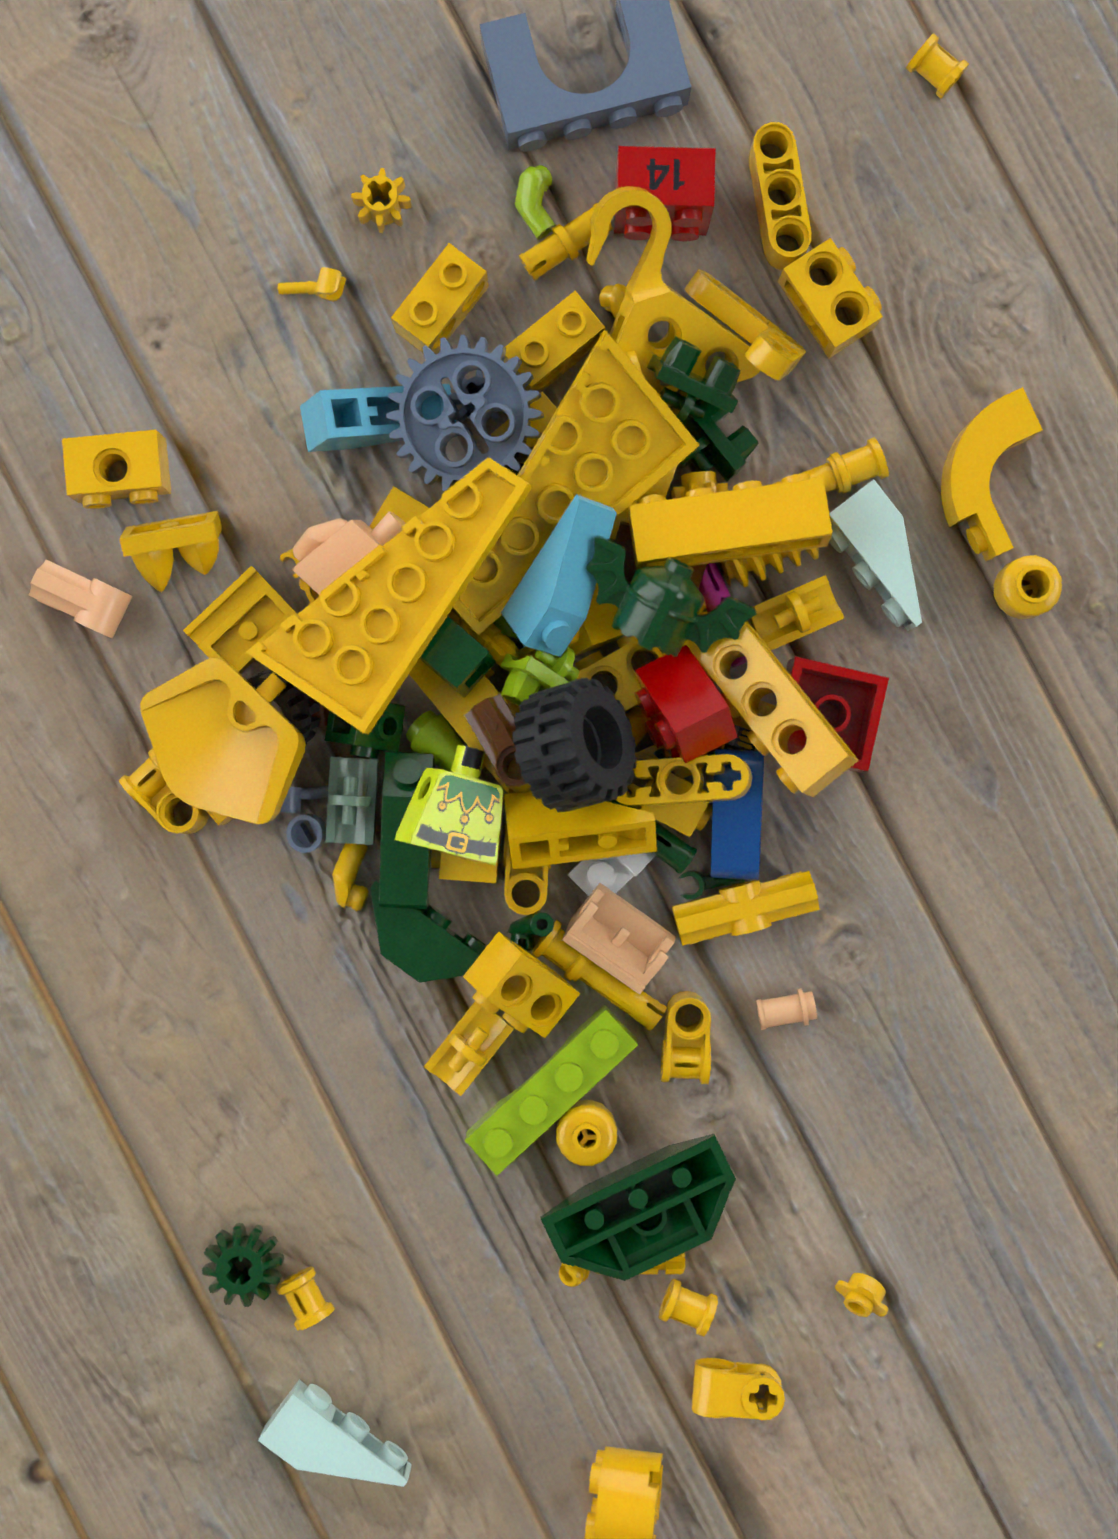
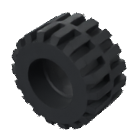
(574, 745)

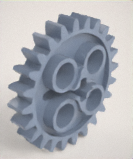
(501, 392)

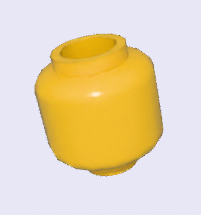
(1041, 581)
(584, 1116)

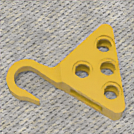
(653, 301)

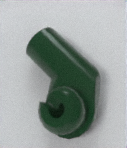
(525, 928)

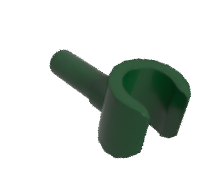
(707, 882)

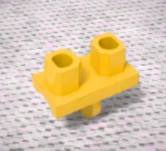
(796, 613)
(468, 1047)

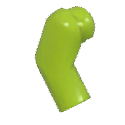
(529, 198)

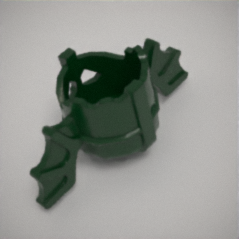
(662, 603)

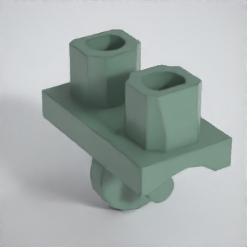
(352, 800)

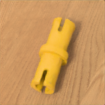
(559, 246)

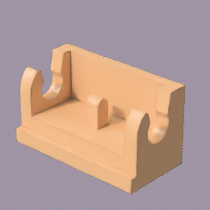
(619, 938)

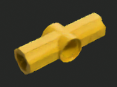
(745, 907)

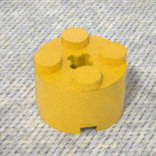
(627, 1494)

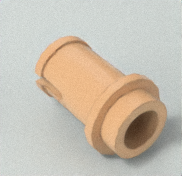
(787, 1009)

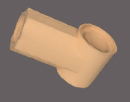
(90, 602)

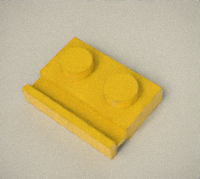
(239, 619)

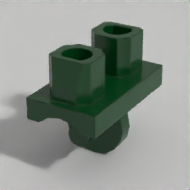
(676, 369)
(716, 449)

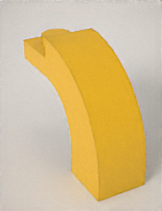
(970, 463)

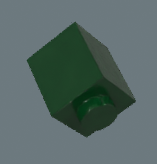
(457, 657)

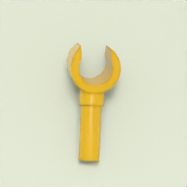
(328, 286)

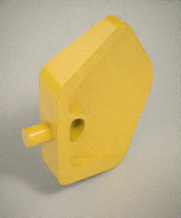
(223, 741)

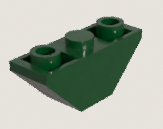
(422, 942)

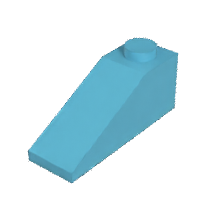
(356, 417)
(557, 587)

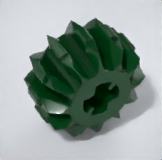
(242, 1246)

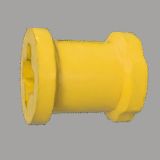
(937, 65)
(305, 1298)
(688, 1307)

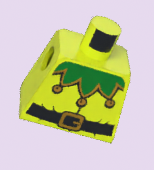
(455, 810)

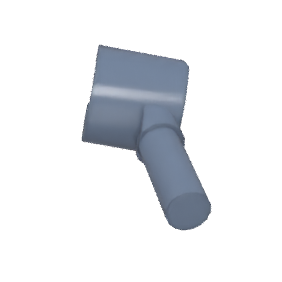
(292, 802)

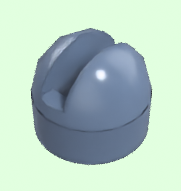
(299, 835)

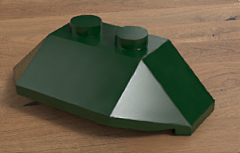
(644, 1210)

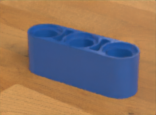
(738, 822)

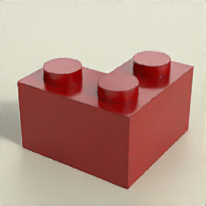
(683, 706)

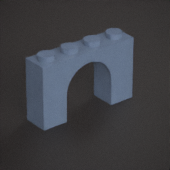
(540, 111)

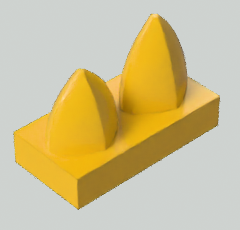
(153, 545)

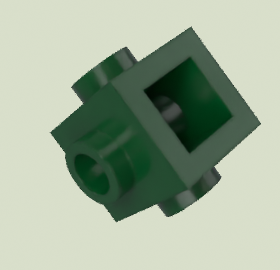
(383, 736)

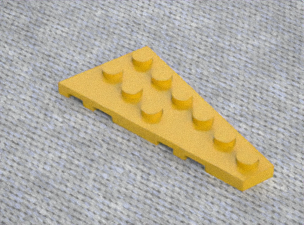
(381, 614)

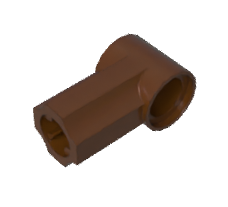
(494, 729)

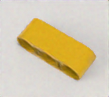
(783, 175)

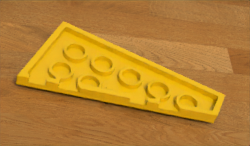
(603, 444)

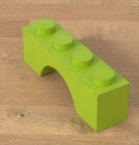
(551, 1090)

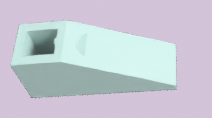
(877, 543)
(324, 1440)

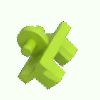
(532, 676)

